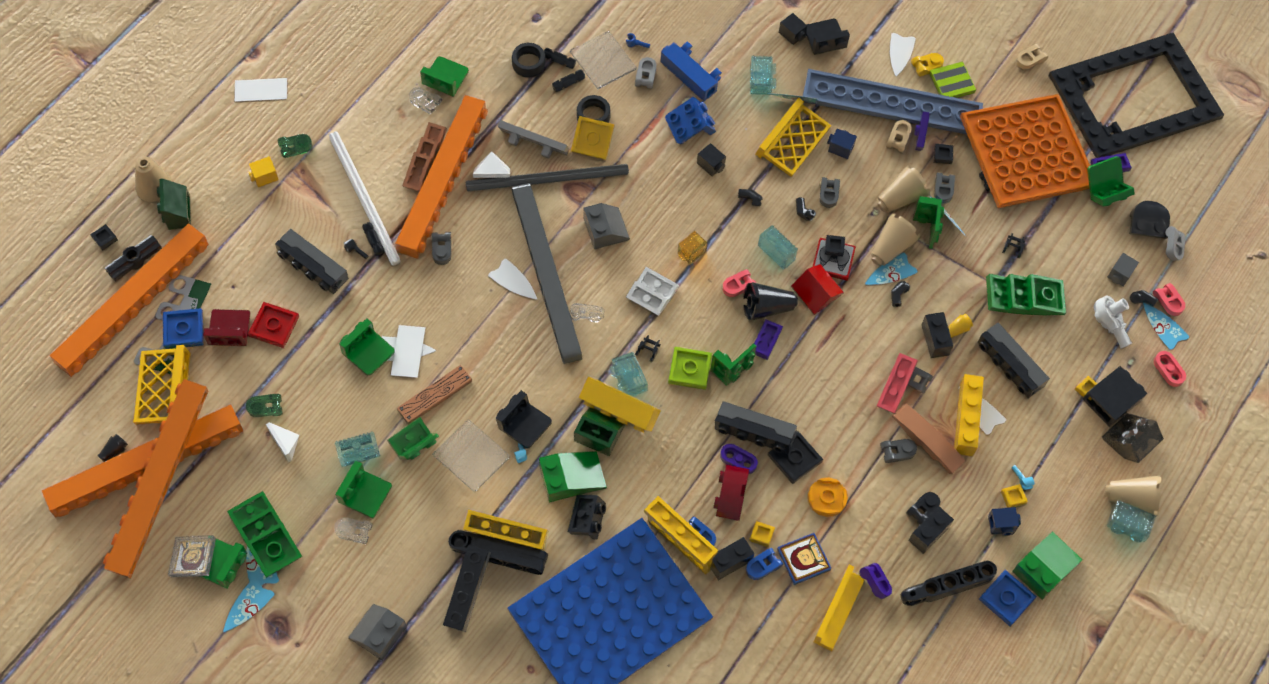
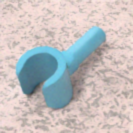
(521, 454)
(1026, 483)

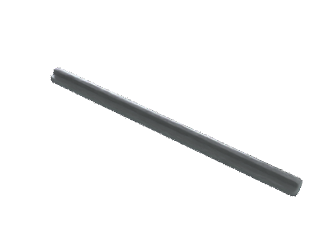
(547, 177)

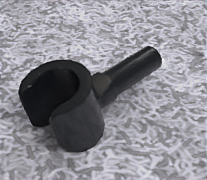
(351, 245)

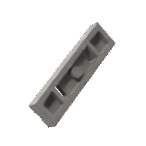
(547, 143)

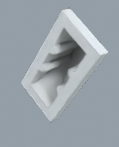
(491, 167)
(284, 439)

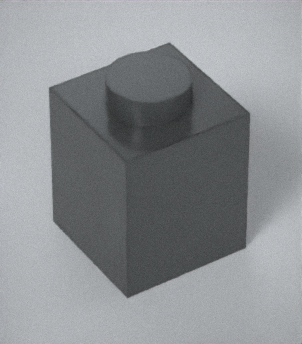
(1123, 269)

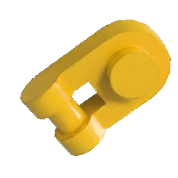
(931, 62)

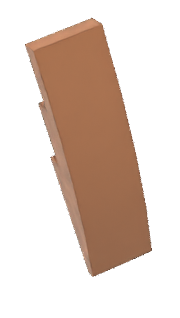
(424, 156)
(929, 438)

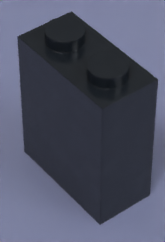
(1115, 396)

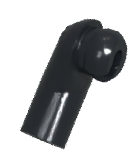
(750, 194)
(806, 214)
(897, 291)
(1143, 296)

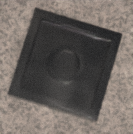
(799, 461)

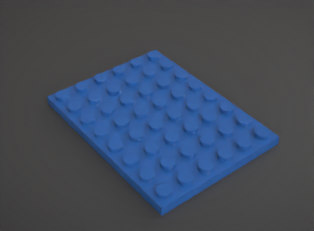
(610, 610)

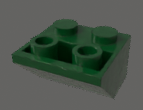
(174, 204)
(598, 431)

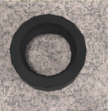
(528, 71)
(597, 101)

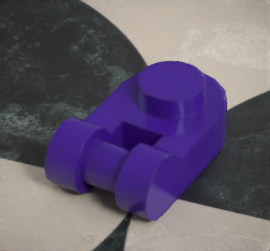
(877, 580)

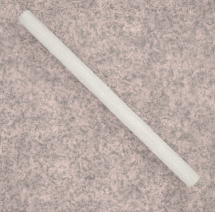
(364, 198)

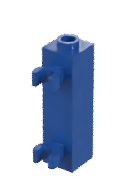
(689, 71)

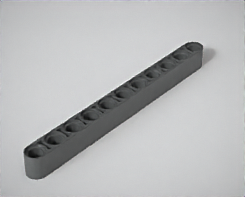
(547, 274)

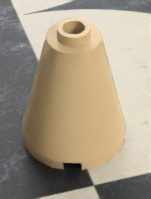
(147, 179)
(903, 190)
(894, 239)
(1138, 492)

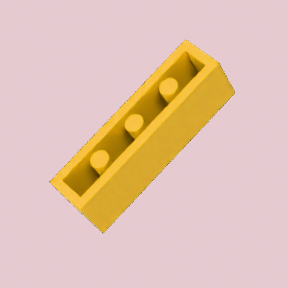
(619, 404)
(968, 414)
(505, 530)

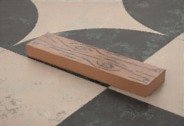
(434, 394)

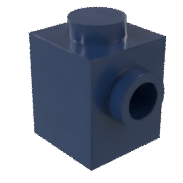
(841, 143)
(1004, 521)

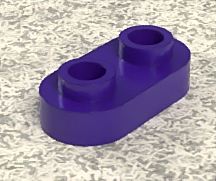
(739, 457)

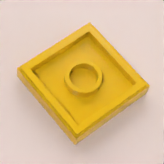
(592, 138)

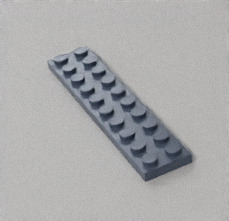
(887, 100)

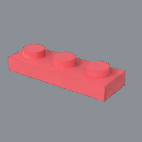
(897, 383)

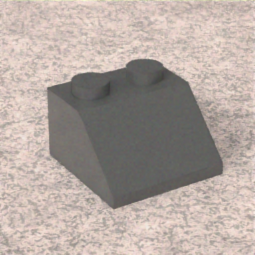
(604, 225)
(378, 631)

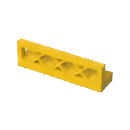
(839, 609)

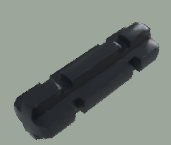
(560, 58)
(568, 80)
(373, 238)

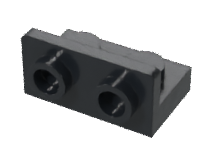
(587, 516)

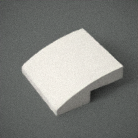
(652, 291)

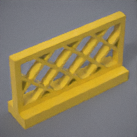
(780, 130)
(180, 371)
(681, 534)

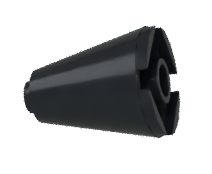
(767, 301)

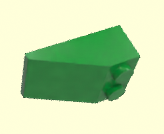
(571, 474)
(1047, 565)

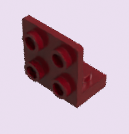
(228, 328)

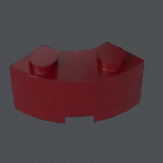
(732, 492)

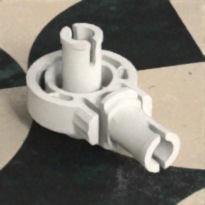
(1110, 316)

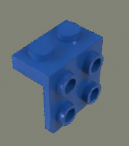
(690, 120)

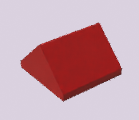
(816, 288)

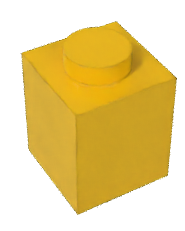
(263, 172)

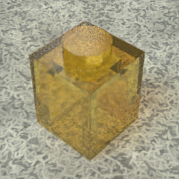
(692, 247)

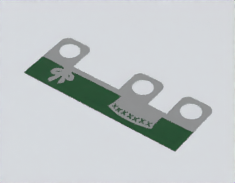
(194, 296)

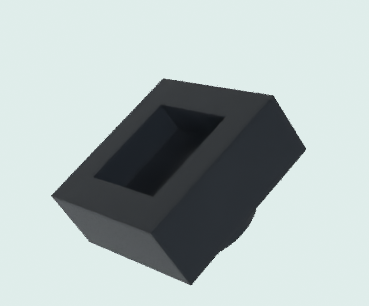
(943, 153)
(104, 237)
(834, 245)

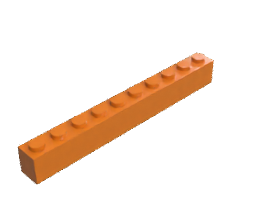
(441, 177)
(129, 300)
(127, 467)
(156, 479)

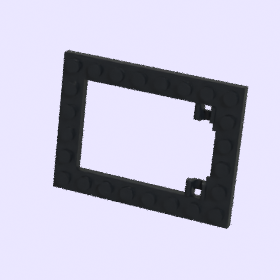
(1098, 136)

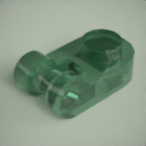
(301, 142)
(257, 405)

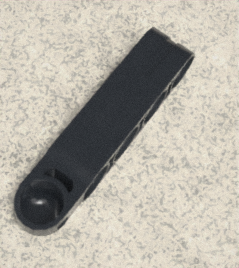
(502, 552)
(918, 594)

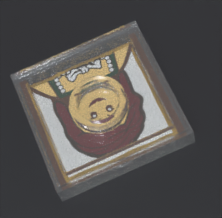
(192, 556)

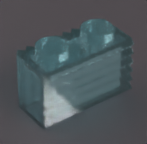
(762, 75)
(777, 247)
(629, 374)
(357, 448)
(1131, 521)

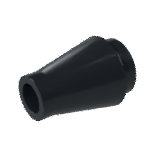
(112, 448)

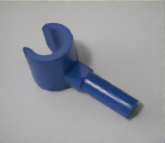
(633, 42)

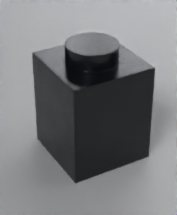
(793, 29)
(711, 160)

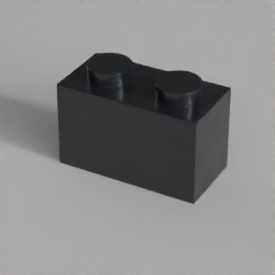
(937, 335)
(931, 529)
(731, 558)

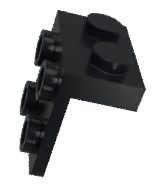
(826, 36)
(522, 420)

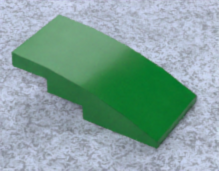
(1026, 295)
(264, 534)

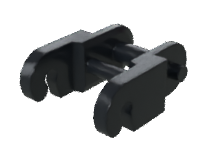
(1020, 247)
(642, 345)

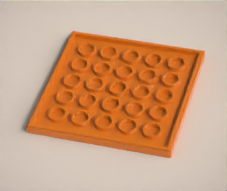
(1027, 150)

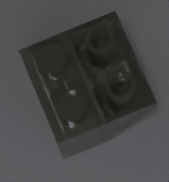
(1133, 437)

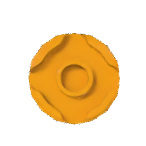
(827, 497)

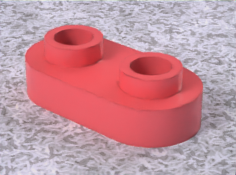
(1171, 368)

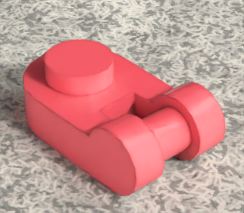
(733, 287)
(1174, 304)

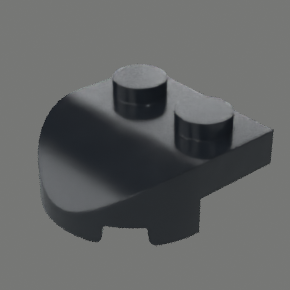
(1149, 219)

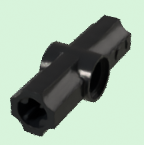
(125, 264)

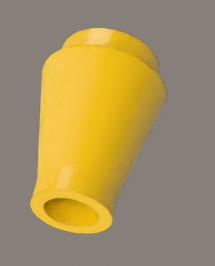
(960, 325)

